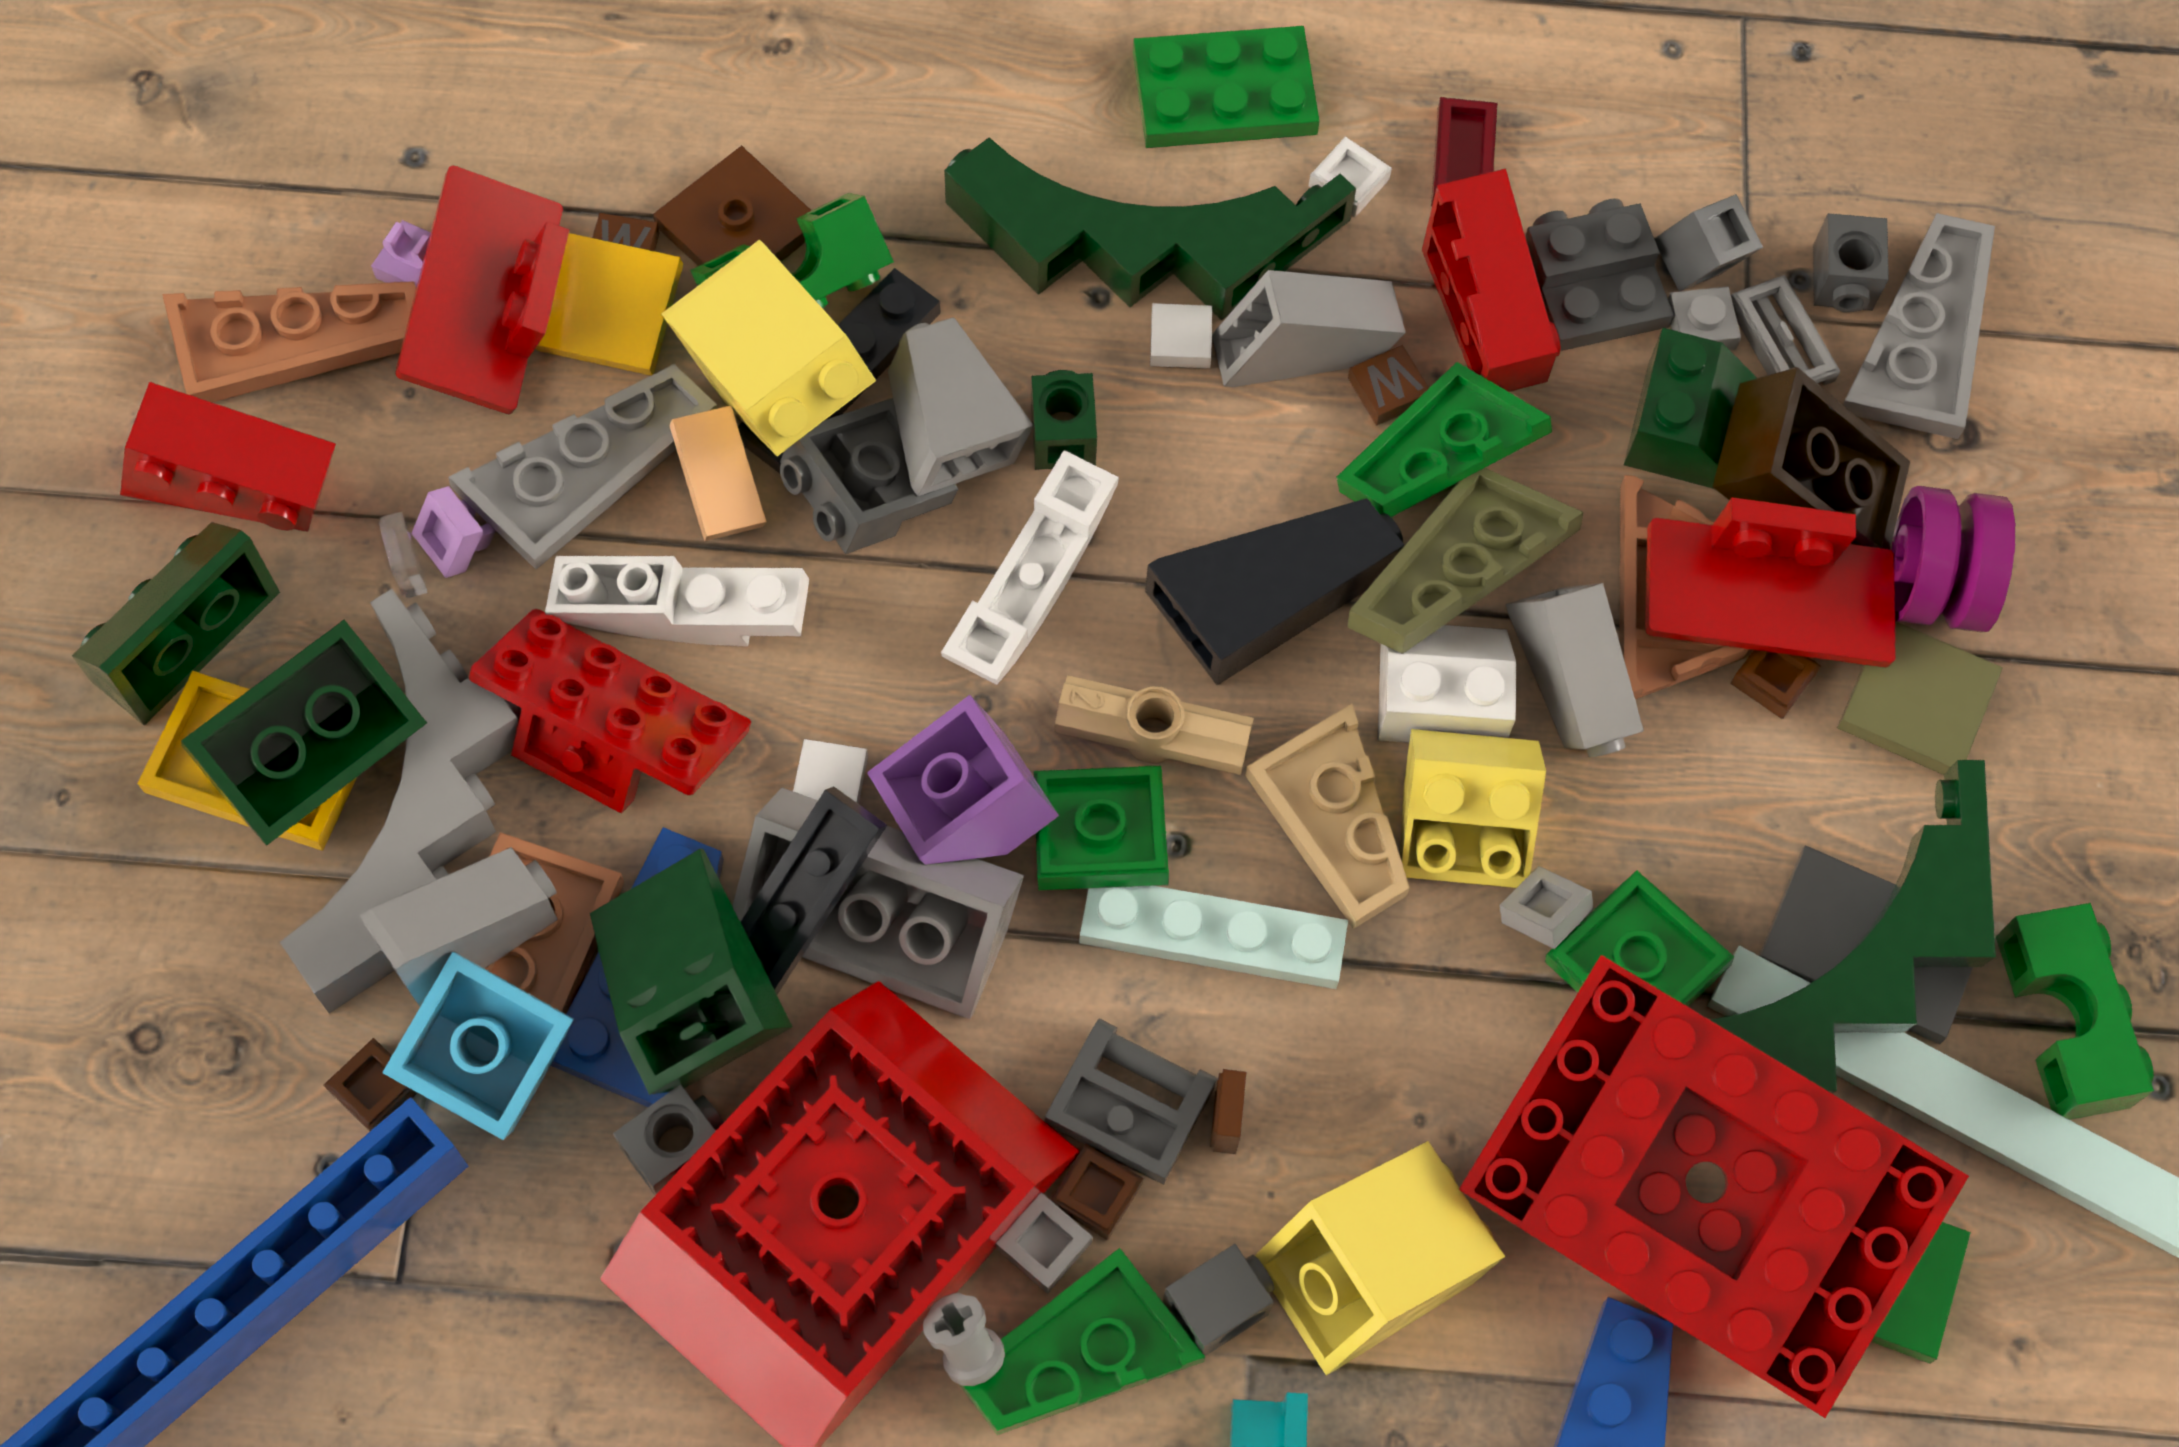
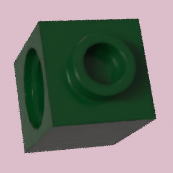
(1063, 393)

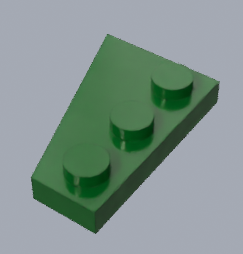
(1442, 440)
(1084, 1346)

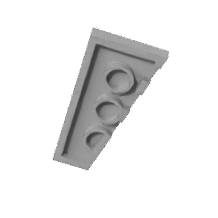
(1928, 342)
(567, 478)

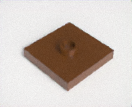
(733, 207)

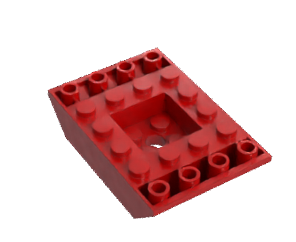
(1815, 1204)
(812, 1308)

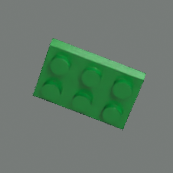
(1225, 86)

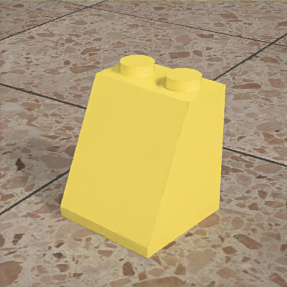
(768, 348)
(1377, 1255)

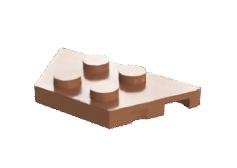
(1651, 660)

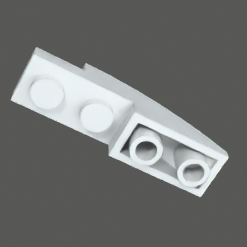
(672, 603)

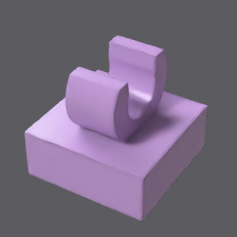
(402, 254)
(450, 532)

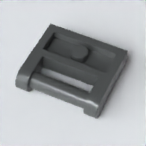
(1122, 1119)

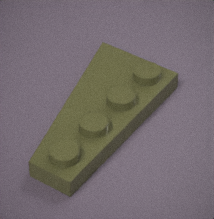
(1460, 555)

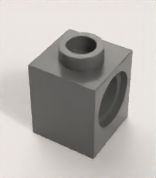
(1708, 242)
(1856, 243)
(642, 1134)
(1220, 1298)

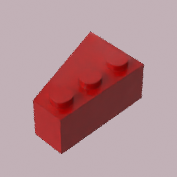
(1489, 281)
(223, 461)

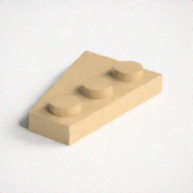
(1331, 812)

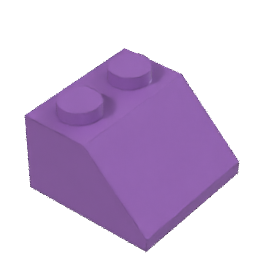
(962, 789)

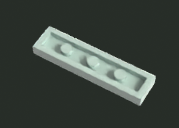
(1216, 933)

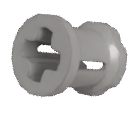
(959, 1330)

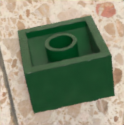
(1685, 408)

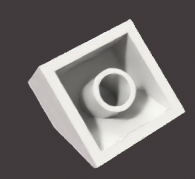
(1449, 683)

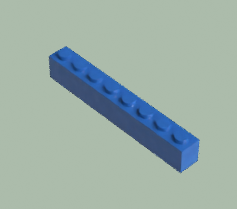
(252, 1289)

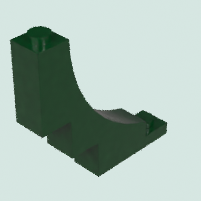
(1135, 247)
(1932, 919)

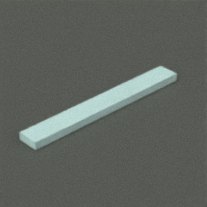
(1981, 1113)

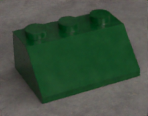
(177, 620)
(303, 732)

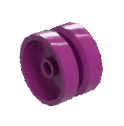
(1953, 558)

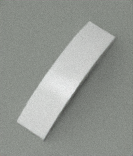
(1034, 570)

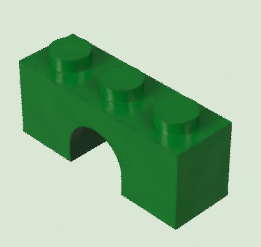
(841, 249)
(2069, 958)

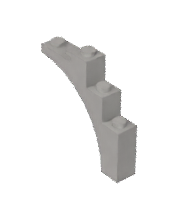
(433, 814)

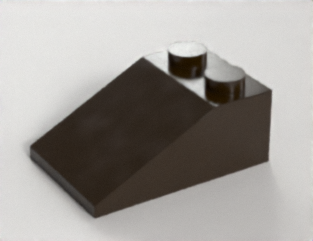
(1809, 451)

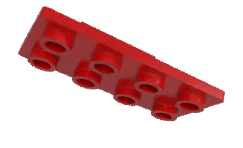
(483, 290)
(1772, 584)
(602, 714)

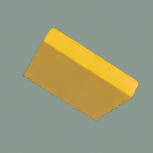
(611, 304)

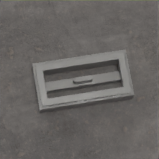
(1763, 344)

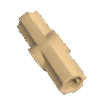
(1194, 732)

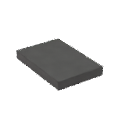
(1827, 915)

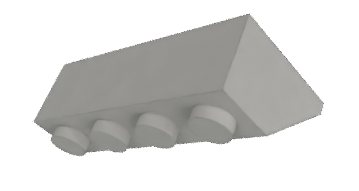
(899, 921)

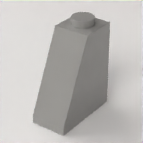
(1306, 327)
(952, 408)
(1578, 666)
(470, 912)

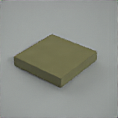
(1922, 703)

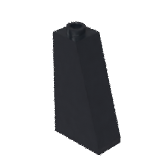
(1270, 584)

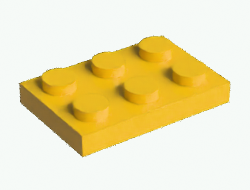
(177, 778)

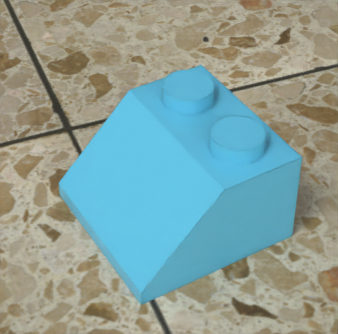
(479, 1046)

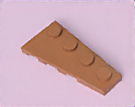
(263, 341)

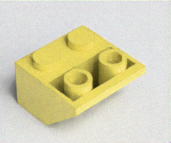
(1470, 808)

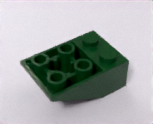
(684, 976)

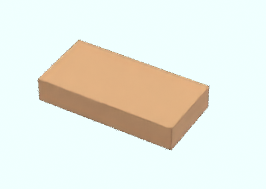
(717, 473)

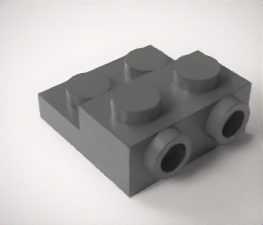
(1598, 273)
(857, 477)

